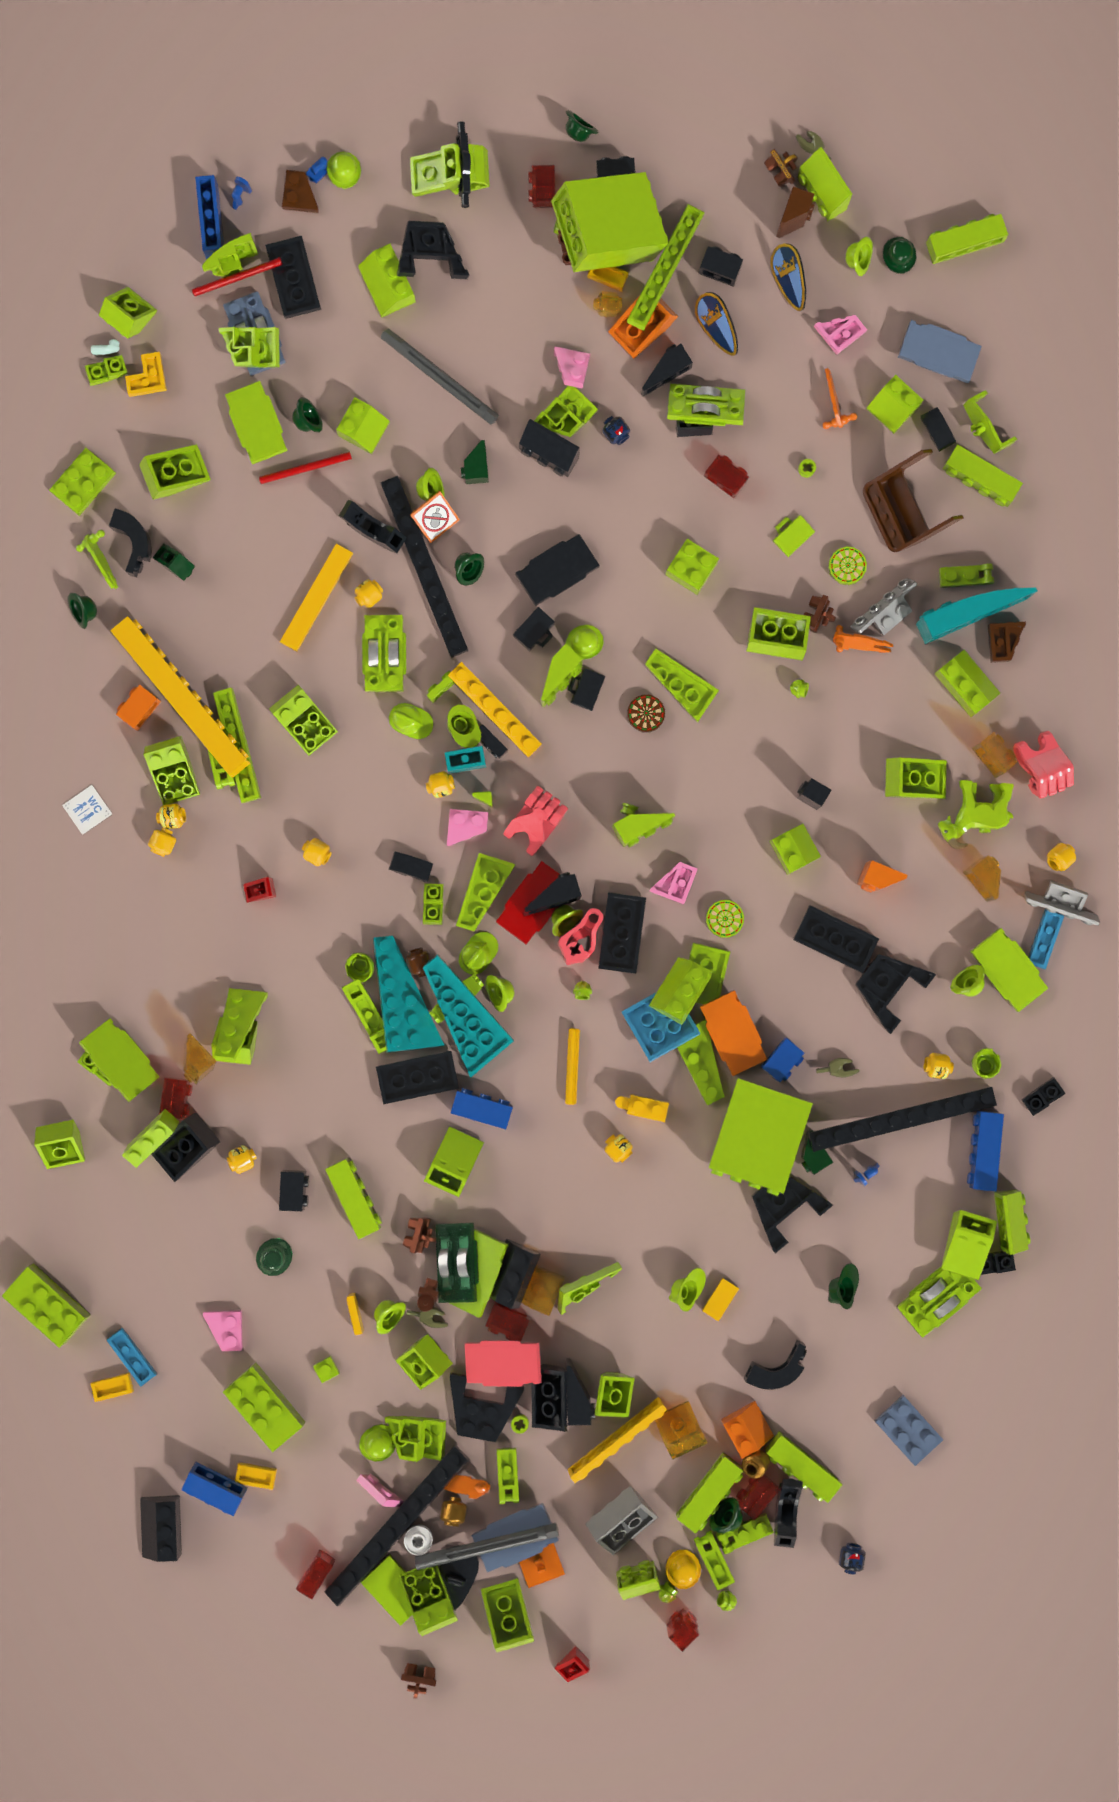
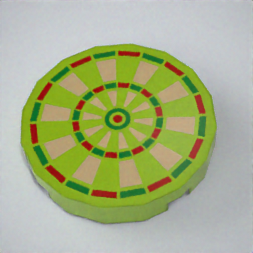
(847, 565)
(725, 918)

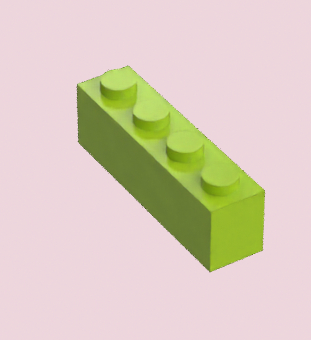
(966, 238)
(982, 476)
(353, 1198)
(803, 1467)
(709, 1493)

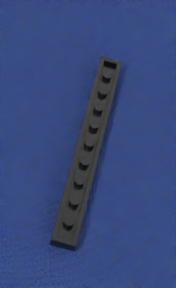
(424, 567)
(902, 1119)
(396, 1525)

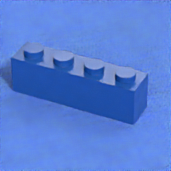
(209, 214)
(986, 1151)

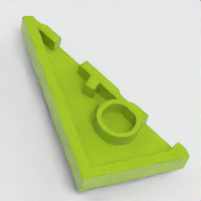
(584, 1286)

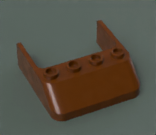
(897, 509)

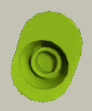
(411, 721)
(463, 726)
(478, 953)
(687, 1290)

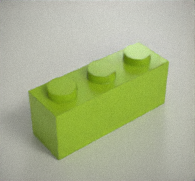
(150, 1138)

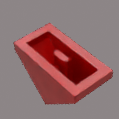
(259, 889)
(573, 1665)

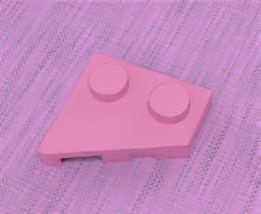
(841, 332)
(572, 366)
(465, 824)
(676, 883)
(226, 1328)
(378, 1491)

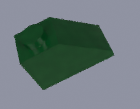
(475, 465)
(174, 562)
(814, 1161)

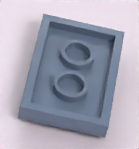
(909, 1430)

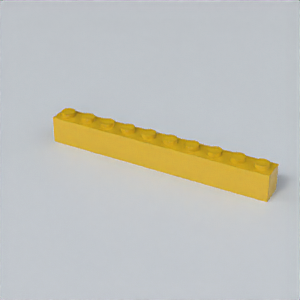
(180, 697)

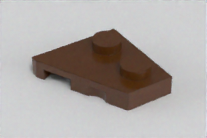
(298, 193)
(1003, 640)

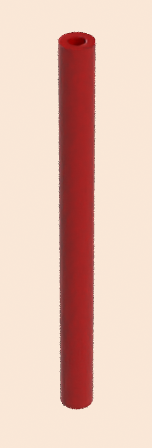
(237, 276)
(305, 467)

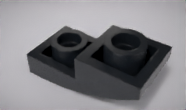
(938, 429)
(410, 866)
(1043, 1096)
(998, 1263)

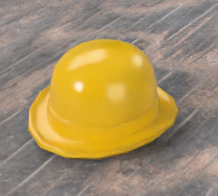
(683, 1569)

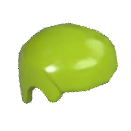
(359, 966)
(986, 1063)

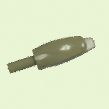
(811, 147)
(836, 1068)
(427, 1317)

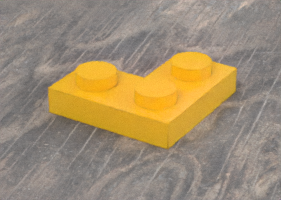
(151, 380)

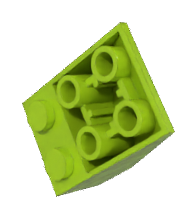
(562, 668)
(303, 720)
(171, 770)
(639, 825)
(454, 1161)
(968, 1244)
(637, 1579)
(428, 1599)

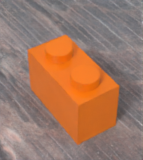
(137, 707)

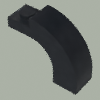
(371, 528)
(141, 544)
(779, 1376)
(786, 1513)

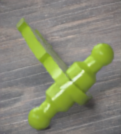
(90, 543)

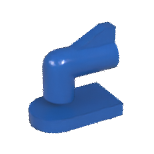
(317, 170)
(241, 185)
(871, 1171)

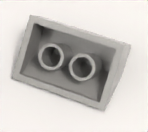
(621, 1520)

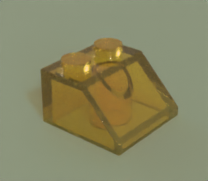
(995, 754)
(985, 877)
(196, 1061)
(543, 1290)
(680, 1430)

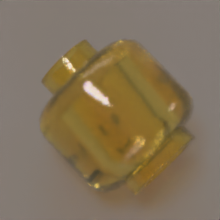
(607, 304)

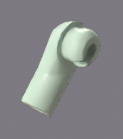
(113, 347)

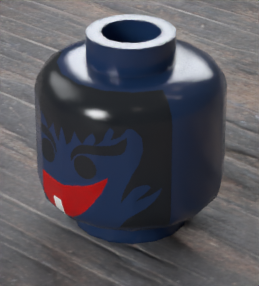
(616, 430)
(852, 1558)

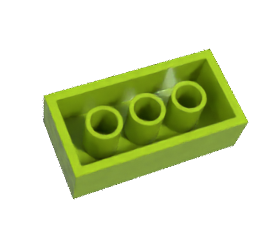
(46, 1305)
(264, 1407)

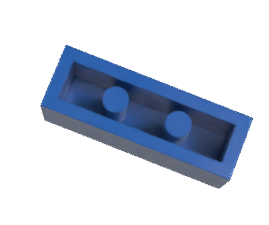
(482, 1108)
(214, 1488)

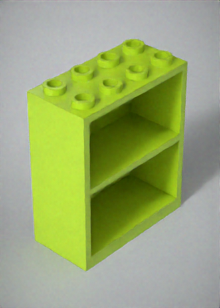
(609, 221)
(760, 1137)

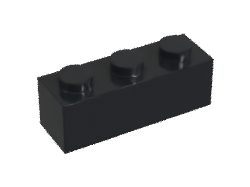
(688, 429)
(492, 743)

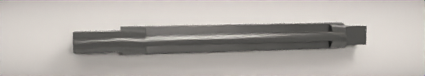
(439, 376)
(486, 1546)

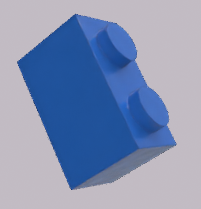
(783, 1060)

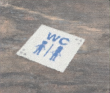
(87, 809)

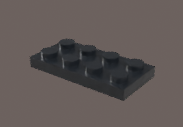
(293, 277)
(622, 933)
(836, 939)
(417, 1077)

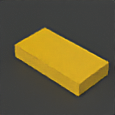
(610, 276)
(720, 1299)
(355, 1314)
(112, 1387)
(256, 1475)

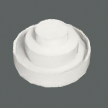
(418, 1539)

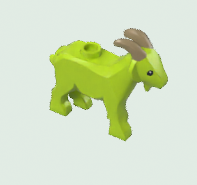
(976, 814)

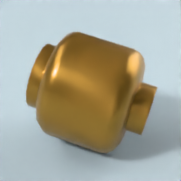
(756, 1464)
(453, 1512)

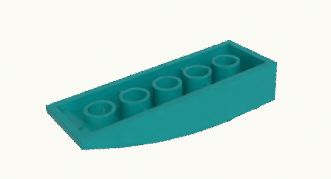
(967, 611)

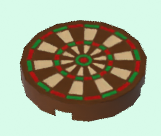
(646, 713)

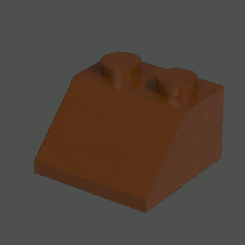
(797, 211)

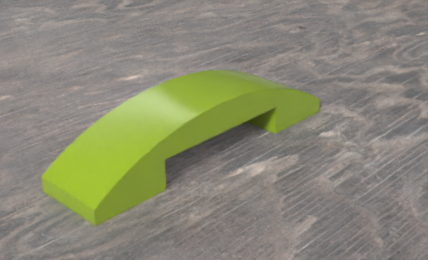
(367, 1013)

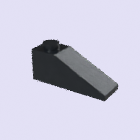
(671, 365)

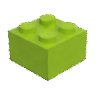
(692, 566)

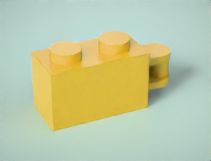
(643, 1107)

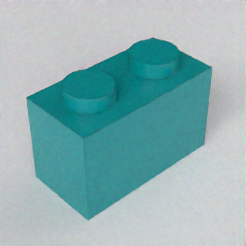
(465, 759)

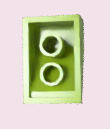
(174, 471)
(915, 778)
(507, 1615)

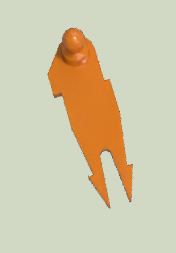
(839, 420)
(859, 642)
(466, 1485)

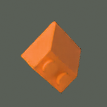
(878, 876)
(747, 1429)

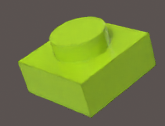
(326, 1369)

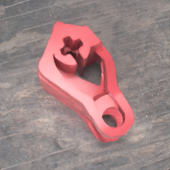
(1048, 766)
(537, 819)
(582, 930)

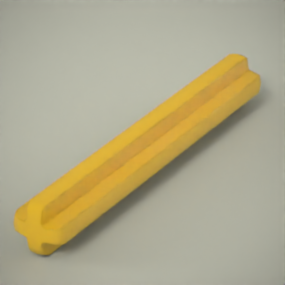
(572, 1066)

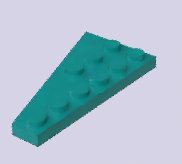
(403, 1009)
(470, 1023)

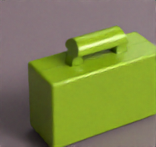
(793, 535)

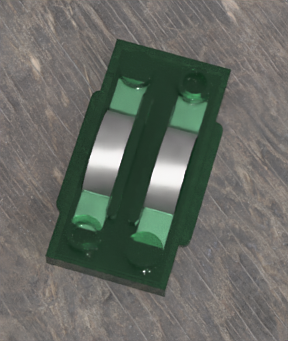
(456, 1263)

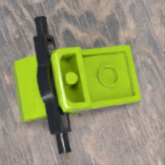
(454, 167)

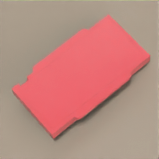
(502, 1363)

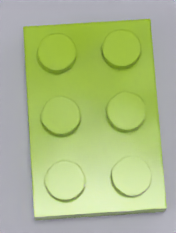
(82, 481)

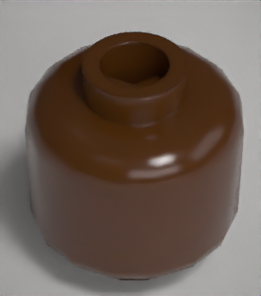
(416, 960)

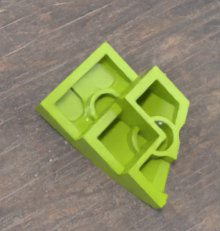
(229, 256)
(252, 346)
(567, 412)
(418, 1437)

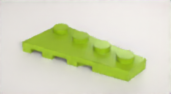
(684, 686)
(483, 888)

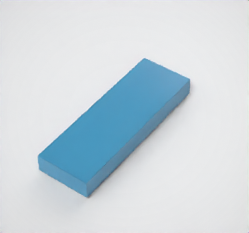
(1045, 939)
(131, 1357)

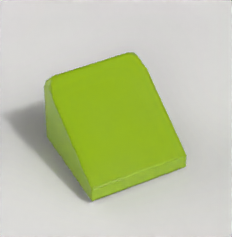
(484, 797)

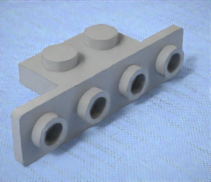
(887, 611)
(1063, 900)

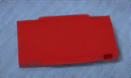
(532, 886)

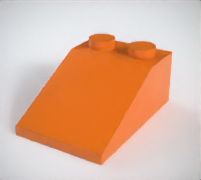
(636, 340)

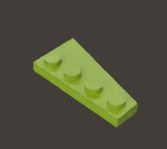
(237, 1021)
(702, 1065)

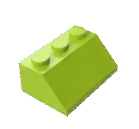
(826, 183)
(386, 288)
(778, 633)
(967, 683)
(681, 989)
(1011, 1221)

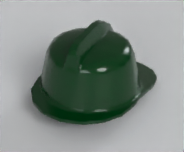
(844, 1287)

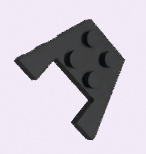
(429, 242)
(883, 981)
(774, 1208)
(481, 1417)

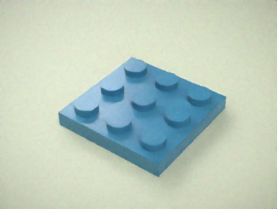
(656, 1031)

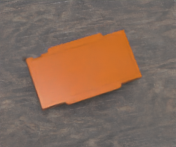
(733, 1032)

